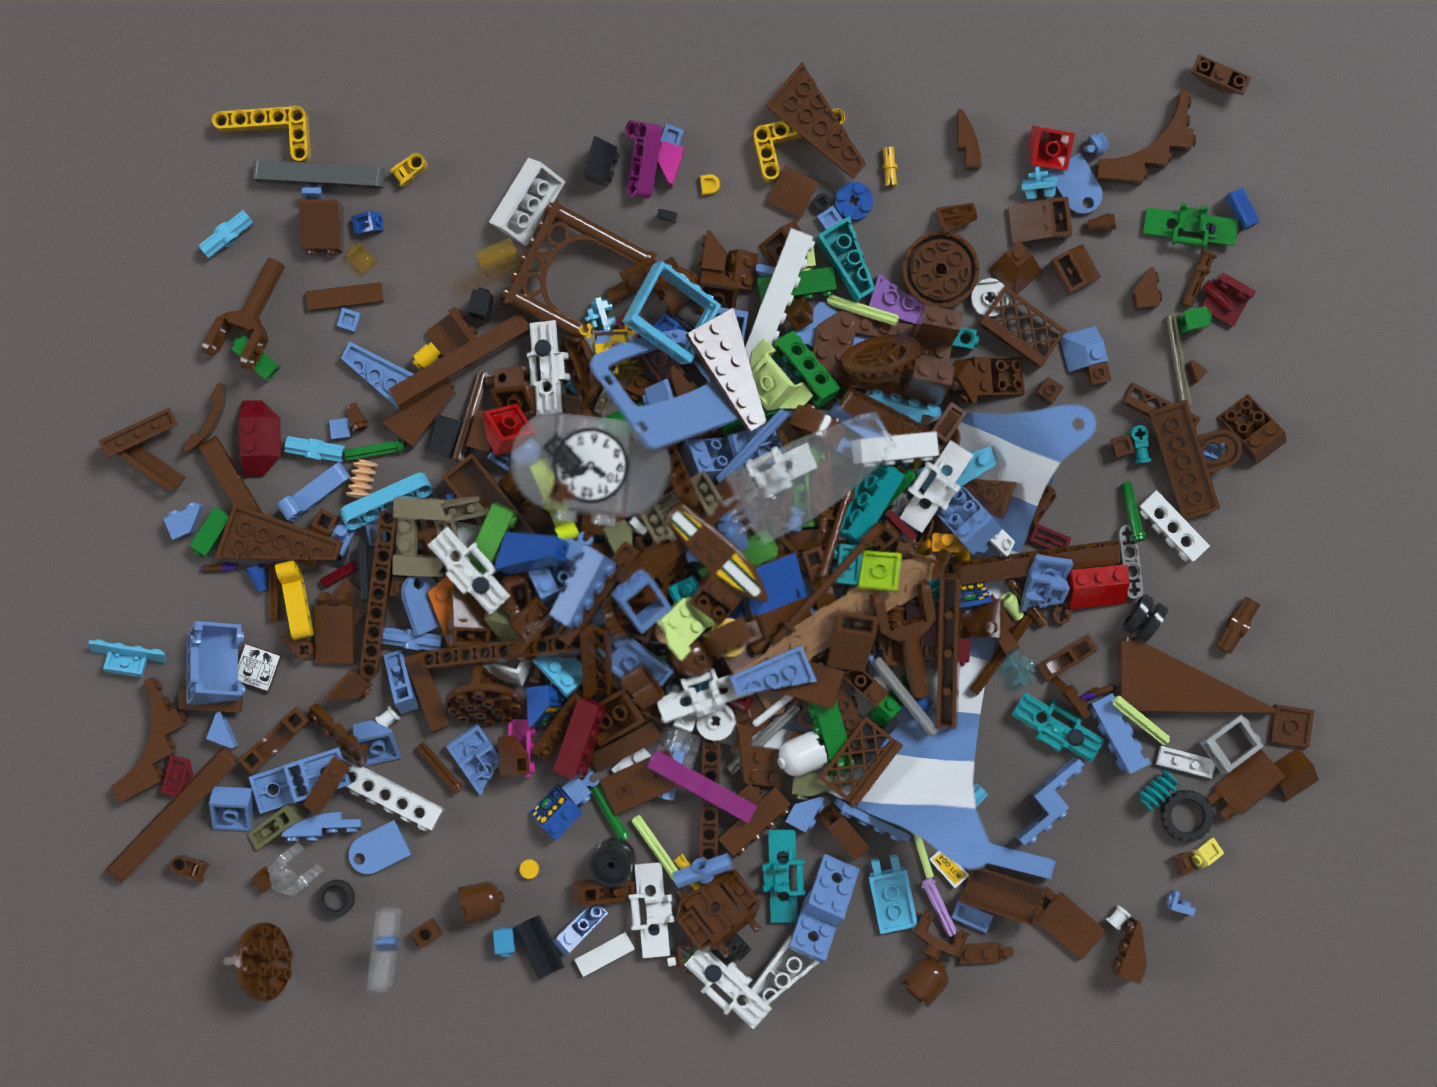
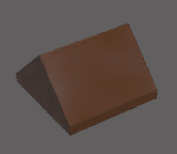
(519, 394)
(1299, 773)

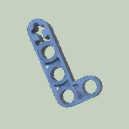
(312, 494)

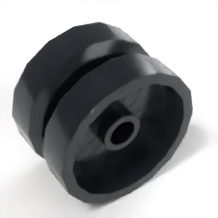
(1145, 618)
(612, 862)

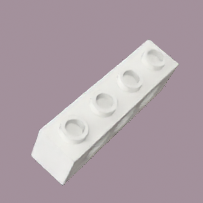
(1197, 544)

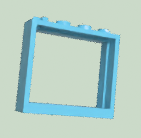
(692, 290)

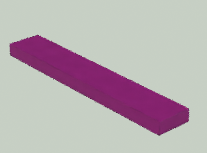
(701, 786)

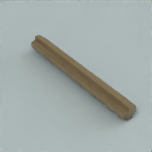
(1178, 358)

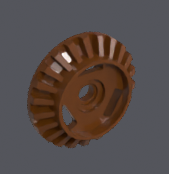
(881, 358)

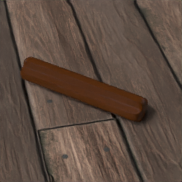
(273, 594)

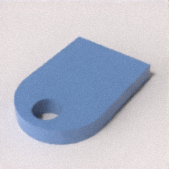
(1078, 184)
(418, 604)
(380, 848)

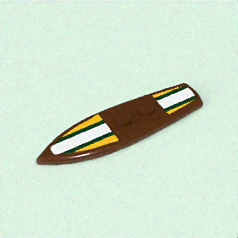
(716, 552)

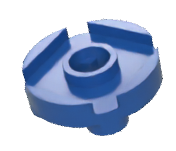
(855, 190)

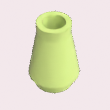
(1012, 606)

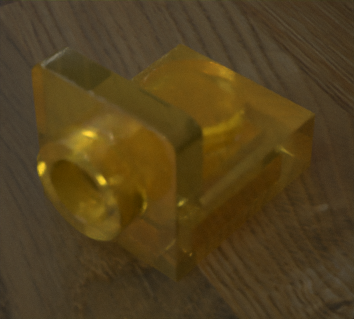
(361, 257)

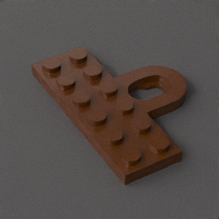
(1185, 458)

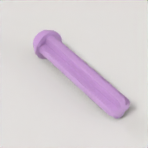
(939, 906)

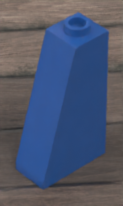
(529, 551)

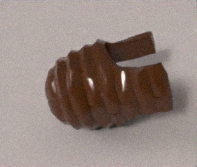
(519, 590)

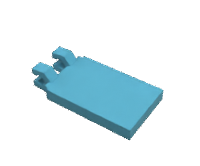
(892, 896)

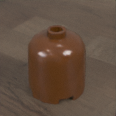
(673, 296)
(694, 664)
(480, 901)
(926, 980)

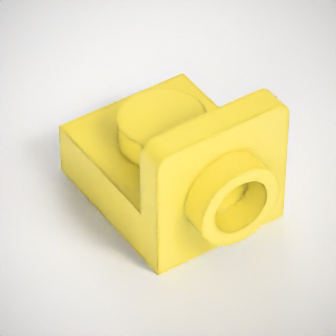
(1206, 853)

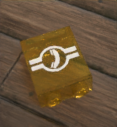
(498, 257)

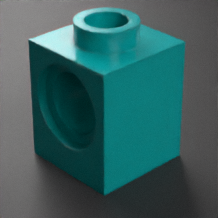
(974, 339)

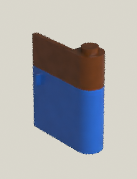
(784, 593)

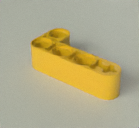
(295, 599)

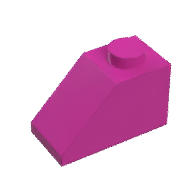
(669, 161)

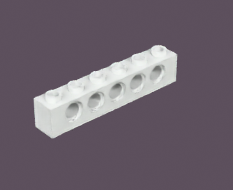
(432, 811)

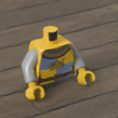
(606, 339)

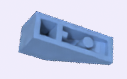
(400, 682)

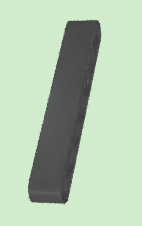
(318, 173)

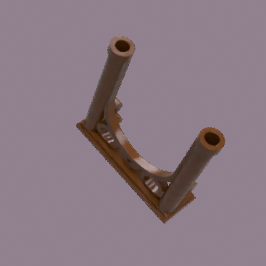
(590, 232)

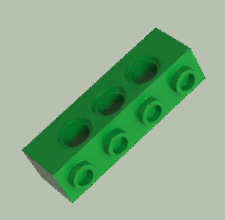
(797, 365)

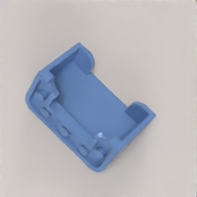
(213, 663)

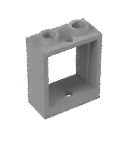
(1217, 755)

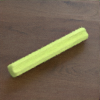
(863, 310)
(1141, 720)
(654, 845)

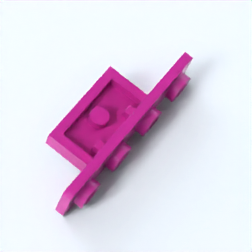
(524, 733)

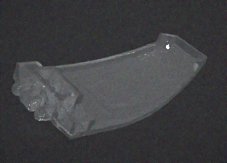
(807, 476)

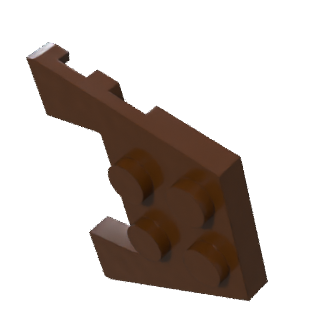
(760, 763)

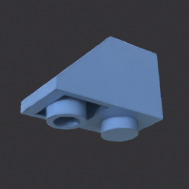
(184, 522)
(803, 812)

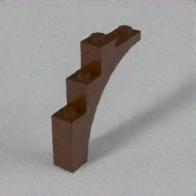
(1132, 168)
(159, 746)

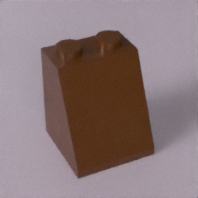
(321, 226)

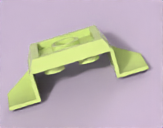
(772, 383)
(683, 626)

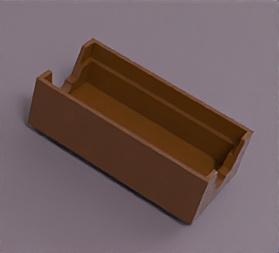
(1004, 895)

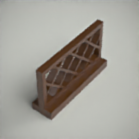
(1011, 340)
(872, 773)

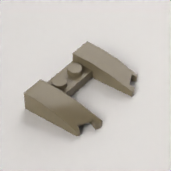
(460, 509)
(407, 512)
(655, 516)

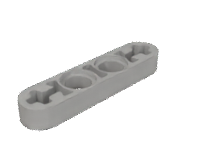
(1134, 561)

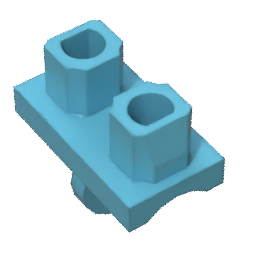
(1031, 185)
(598, 316)

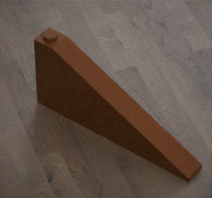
(1163, 683)

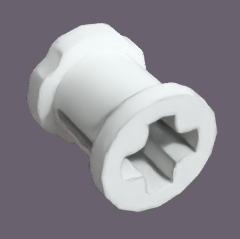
(388, 717)
(1118, 917)

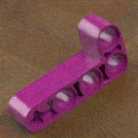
(644, 157)

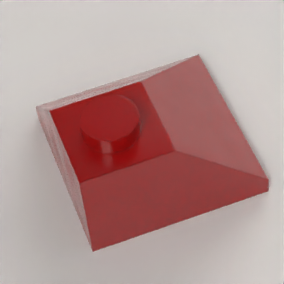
(1050, 147)
(503, 427)

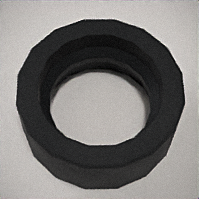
(321, 898)

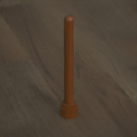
(835, 533)

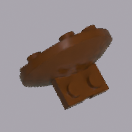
(484, 700)
(262, 961)

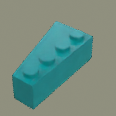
(843, 253)
(870, 501)

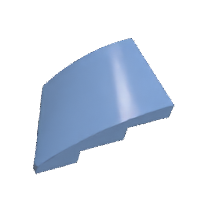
(742, 438)
(1046, 582)
(475, 756)

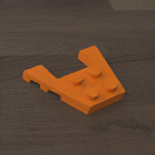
(440, 600)

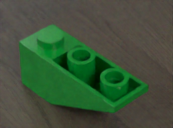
(889, 706)

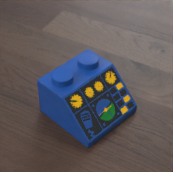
(975, 594)
(543, 704)
(556, 812)

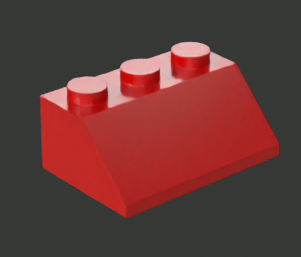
(1098, 586)

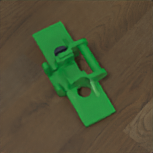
(1191, 220)

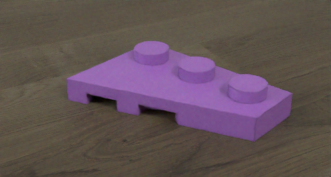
(893, 300)

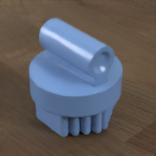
(1097, 144)

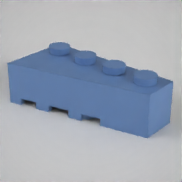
(582, 587)
(1118, 734)

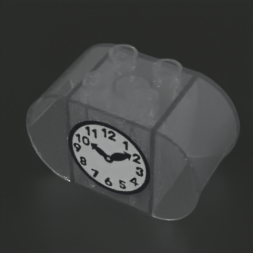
(617, 470)

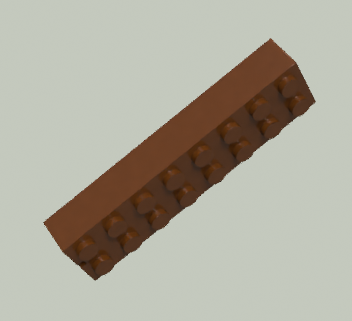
(473, 479)

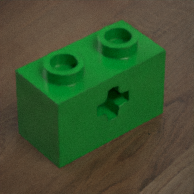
(1194, 320)

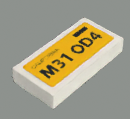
(951, 871)

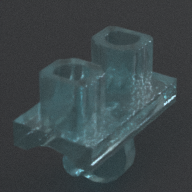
(1023, 676)

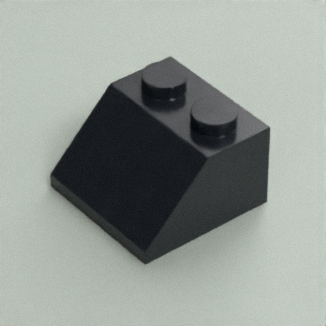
(601, 162)

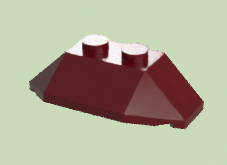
(258, 438)

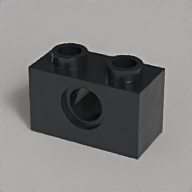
(481, 304)

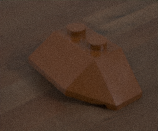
(579, 368)

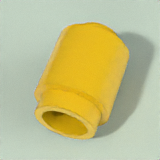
(426, 355)

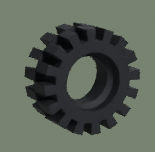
(738, 947)

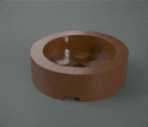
(920, 273)

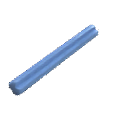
(753, 445)

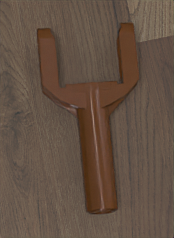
(247, 319)
(908, 635)

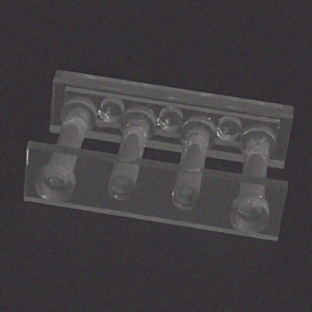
(383, 963)

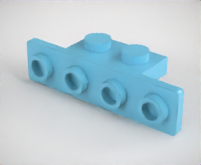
(911, 408)
(126, 659)

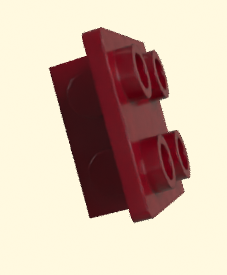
(1236, 291)

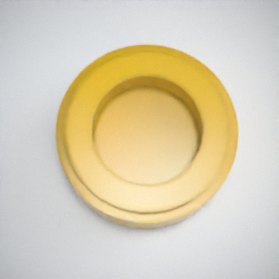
(529, 868)

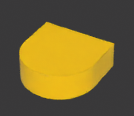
(709, 184)

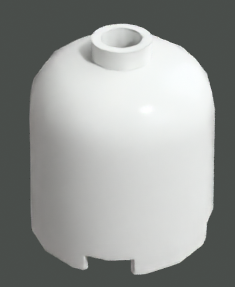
(802, 755)

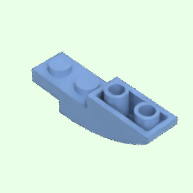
(313, 827)

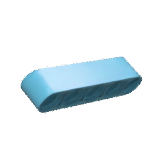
(369, 507)

